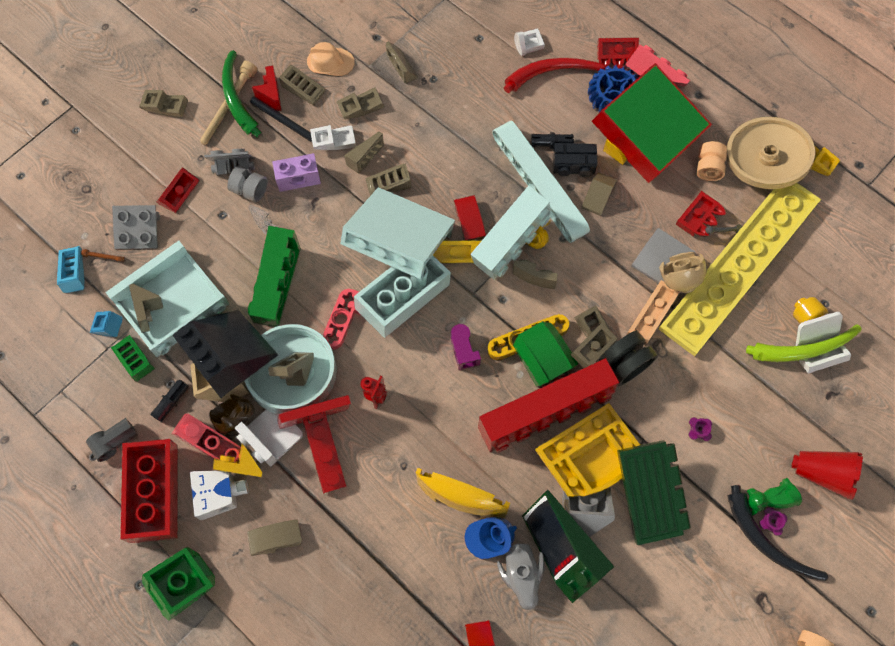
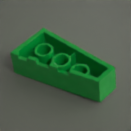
(274, 276)

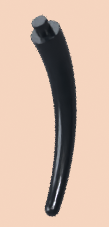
(746, 522)

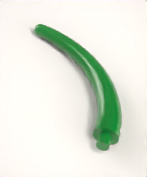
(240, 114)

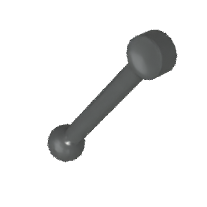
(709, 229)

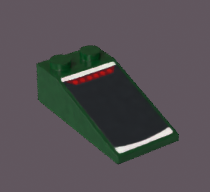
(566, 548)

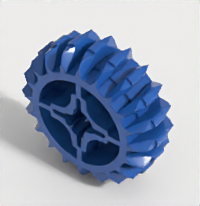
(613, 81)

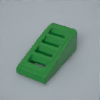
(143, 369)

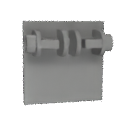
(223, 160)
(135, 226)

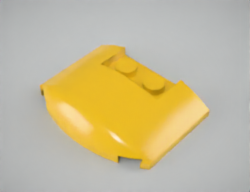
(586, 454)
(461, 495)

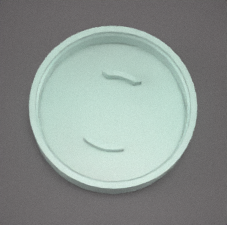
(273, 392)

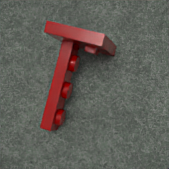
(320, 438)

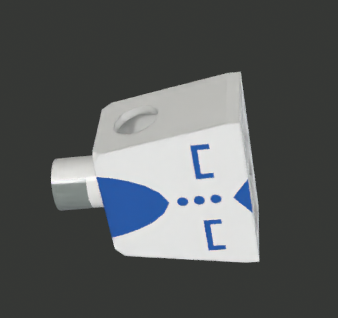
(215, 492)

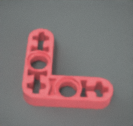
(329, 332)

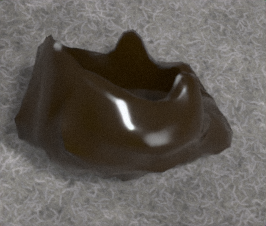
(230, 414)

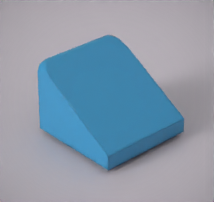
(106, 324)

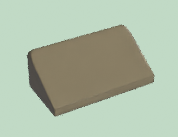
(400, 63)

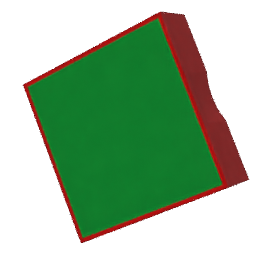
(651, 122)

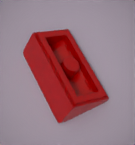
(178, 190)

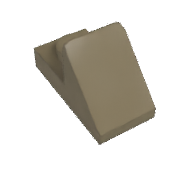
(144, 302)
(594, 346)
(293, 368)

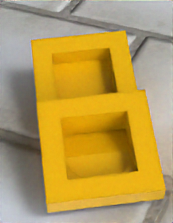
(824, 161)

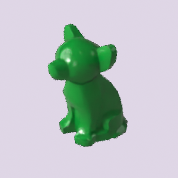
(779, 497)

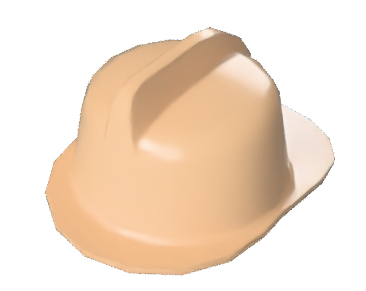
(330, 60)

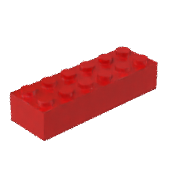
(548, 405)

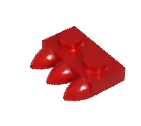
(616, 49)
(700, 213)

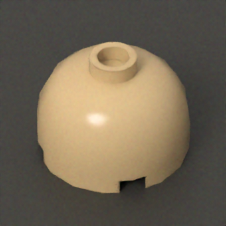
(684, 272)

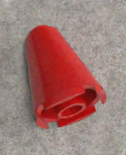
(830, 470)

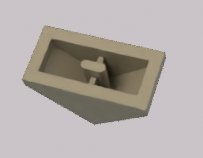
(599, 193)

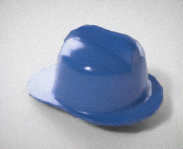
(490, 537)

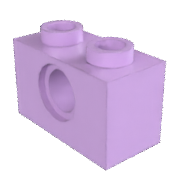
(296, 172)

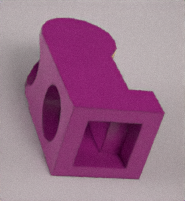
(462, 349)

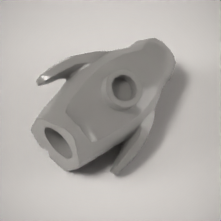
(523, 574)

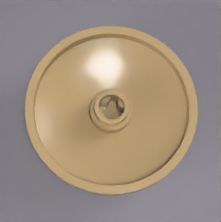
(770, 153)

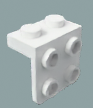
(817, 331)
(266, 437)

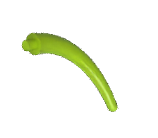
(774, 353)

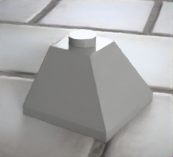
(590, 511)

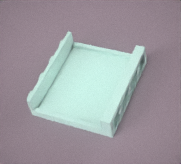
(396, 232)
(184, 292)

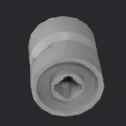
(246, 183)

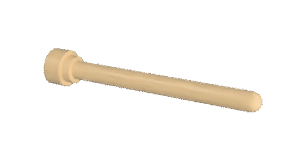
(247, 71)

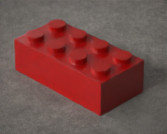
(149, 491)

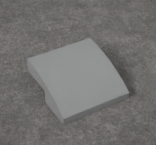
(658, 249)

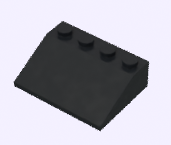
(225, 349)

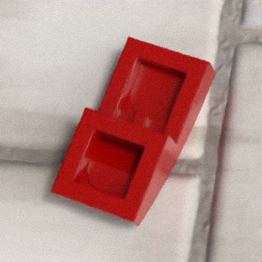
(469, 217)

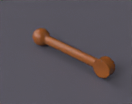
(85, 253)

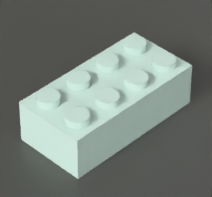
(512, 233)
(398, 295)

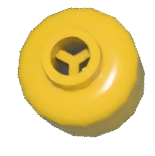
(808, 309)

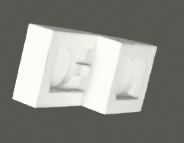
(333, 139)

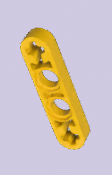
(500, 341)

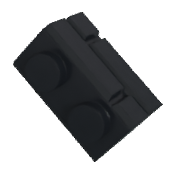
(574, 159)

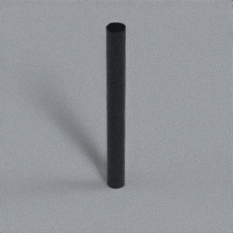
(281, 118)

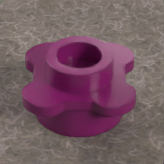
(706, 427)
(780, 520)

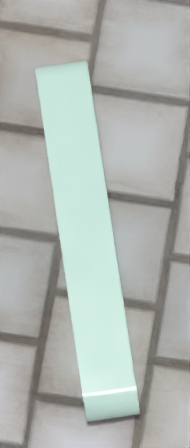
(538, 177)

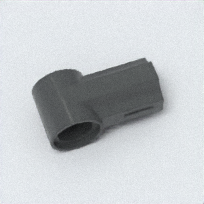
(104, 443)

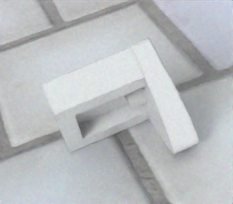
(528, 41)

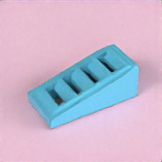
(75, 281)

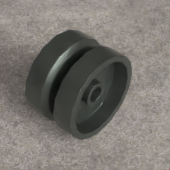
(629, 357)

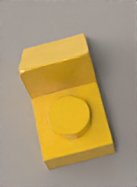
(245, 464)

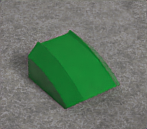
(544, 353)
(178, 582)

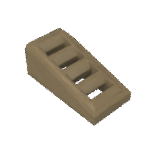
(292, 76)
(362, 154)
(394, 172)
(598, 318)

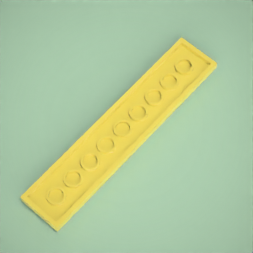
(738, 267)

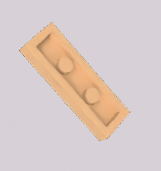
(654, 311)

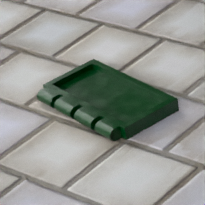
(652, 492)

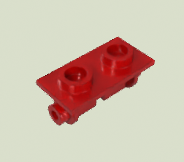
(374, 390)

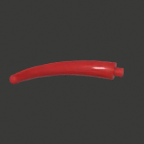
(522, 75)

